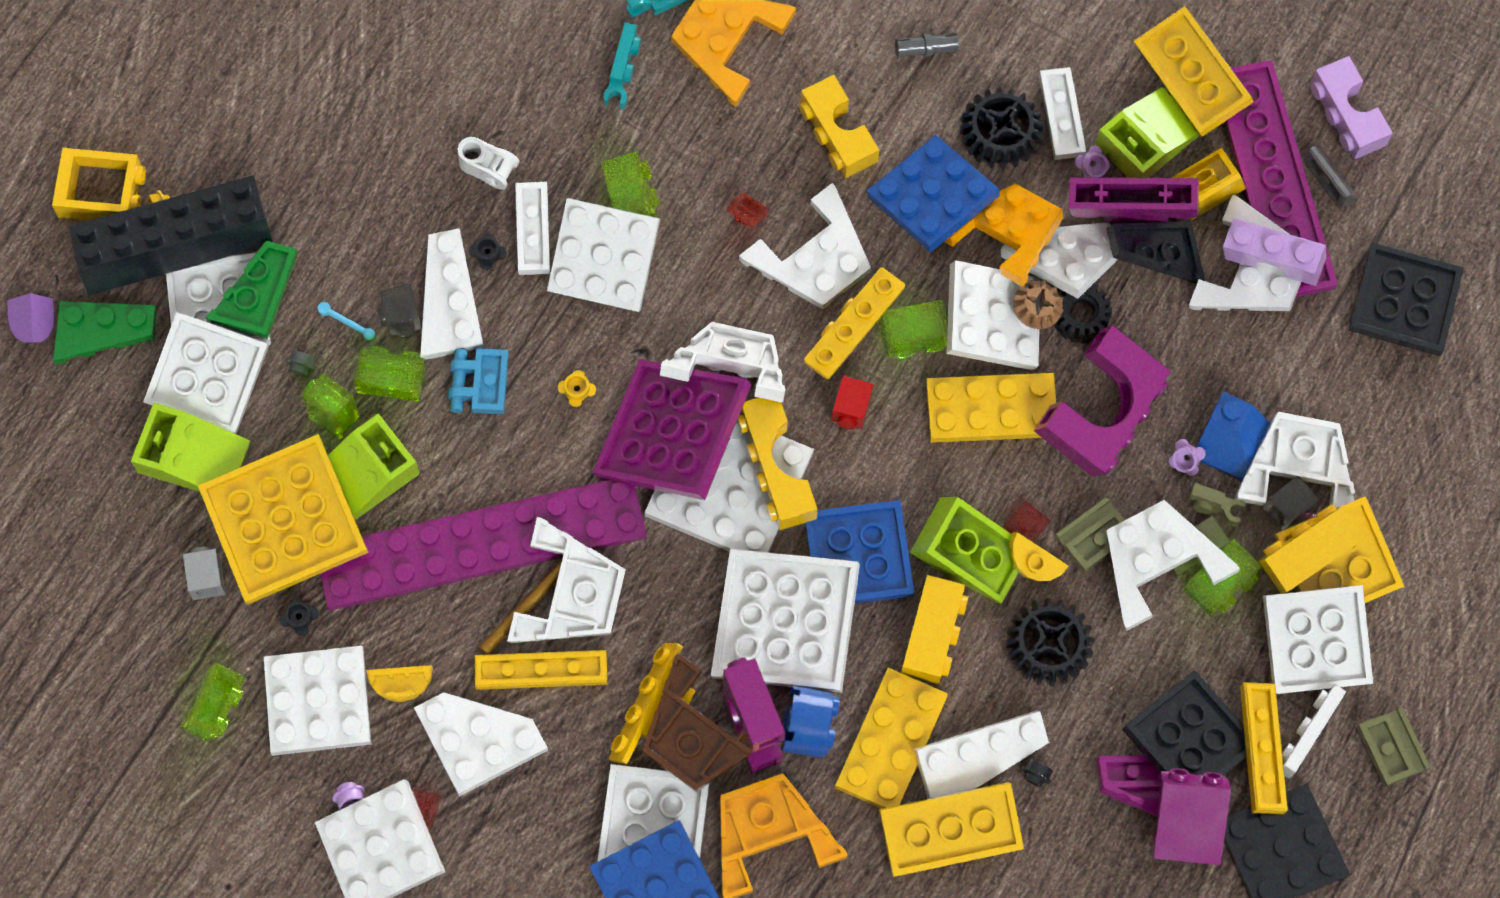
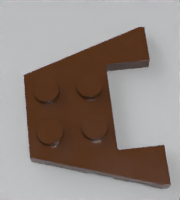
(687, 740)

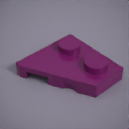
(1130, 781)

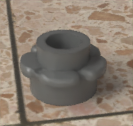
(301, 363)

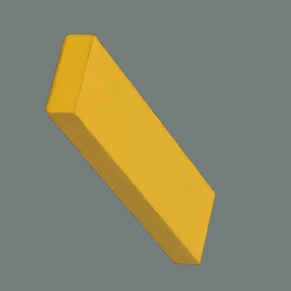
(540, 669)
(1263, 748)

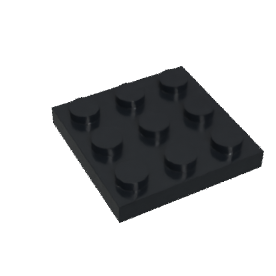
(1406, 299)
(1189, 730)
(1286, 851)

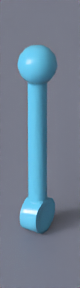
(325, 309)

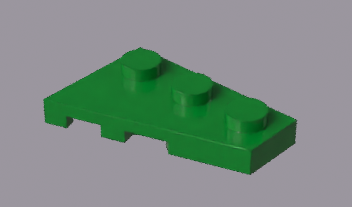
(257, 294)
(101, 326)

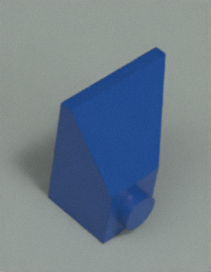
(1233, 436)

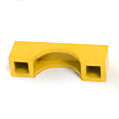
(789, 497)

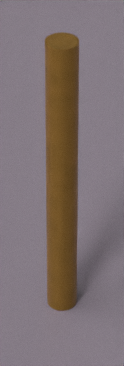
(524, 607)

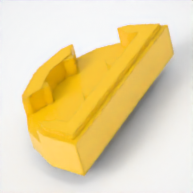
(1034, 561)
(400, 683)

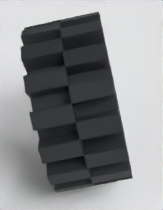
(1088, 329)

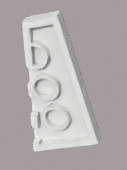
(978, 755)

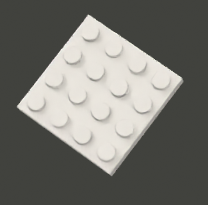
(735, 507)
(788, 617)

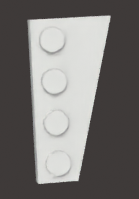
(449, 303)

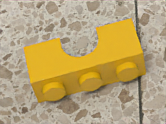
(849, 149)

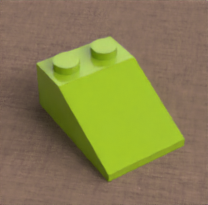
(967, 548)

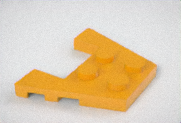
(714, 31)
(1020, 222)
(764, 818)

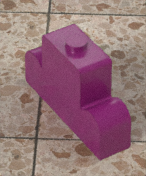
(1134, 199)

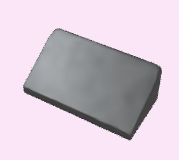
(1330, 177)

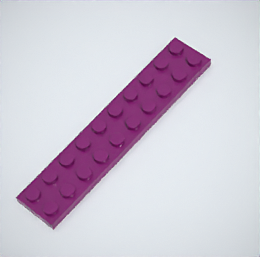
(482, 542)

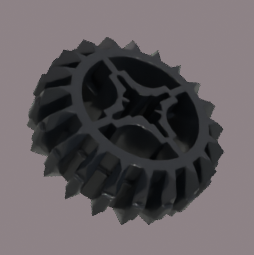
(984, 112)
(1041, 630)

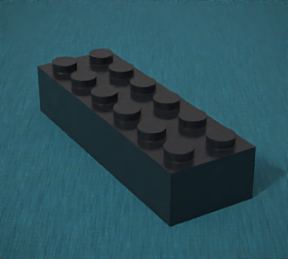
(170, 235)

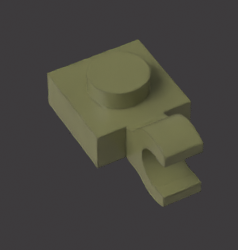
(1208, 501)

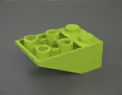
(1146, 135)
(186, 448)
(371, 465)

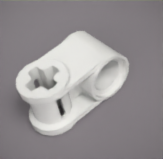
(492, 164)

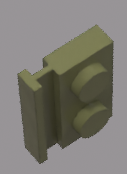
(1087, 536)
(1393, 747)

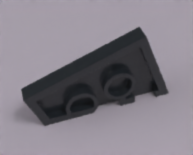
(1158, 247)

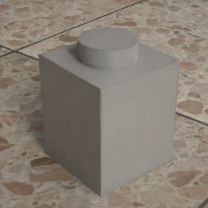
(204, 573)

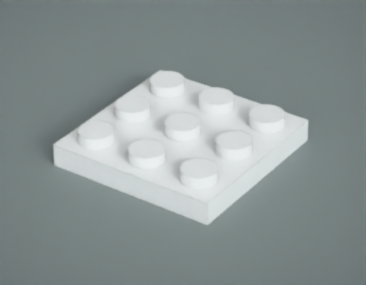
(603, 254)
(202, 288)
(984, 320)
(206, 372)
(1318, 639)
(317, 700)
(645, 802)
(380, 844)

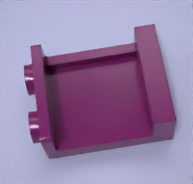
(1191, 817)

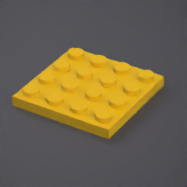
(282, 519)

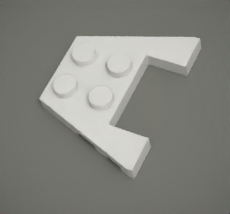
(823, 265)
(1253, 288)
(734, 351)
(1303, 449)
(1154, 545)
(583, 595)

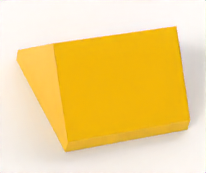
(1216, 179)

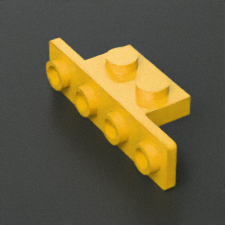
(854, 323)
(641, 714)

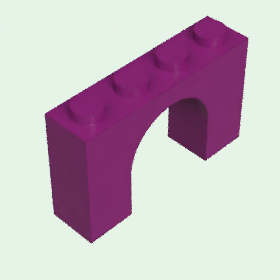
(1138, 382)
(753, 711)

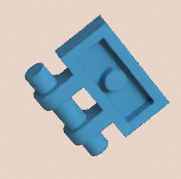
(489, 384)

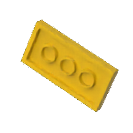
(1193, 71)
(988, 406)
(884, 749)
(951, 829)

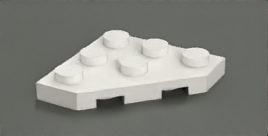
(1073, 257)
(477, 739)

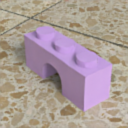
(1358, 130)
(1256, 244)

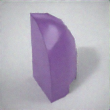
(31, 317)

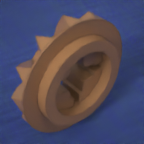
(1026, 310)

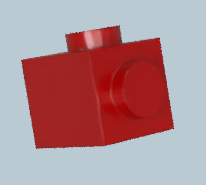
(852, 403)

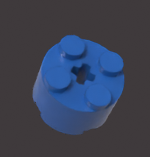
(809, 722)

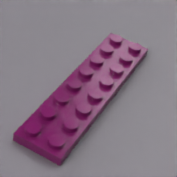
(1272, 164)

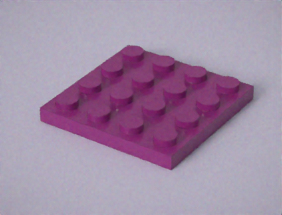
(672, 430)

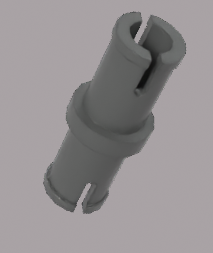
(926, 45)

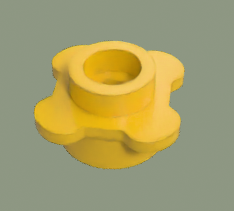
(575, 379)

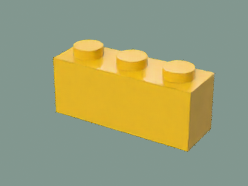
(1312, 547)
(934, 630)

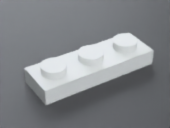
(1062, 113)
(532, 228)
(1310, 729)

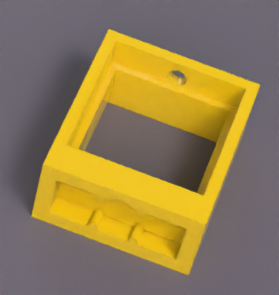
(67, 179)

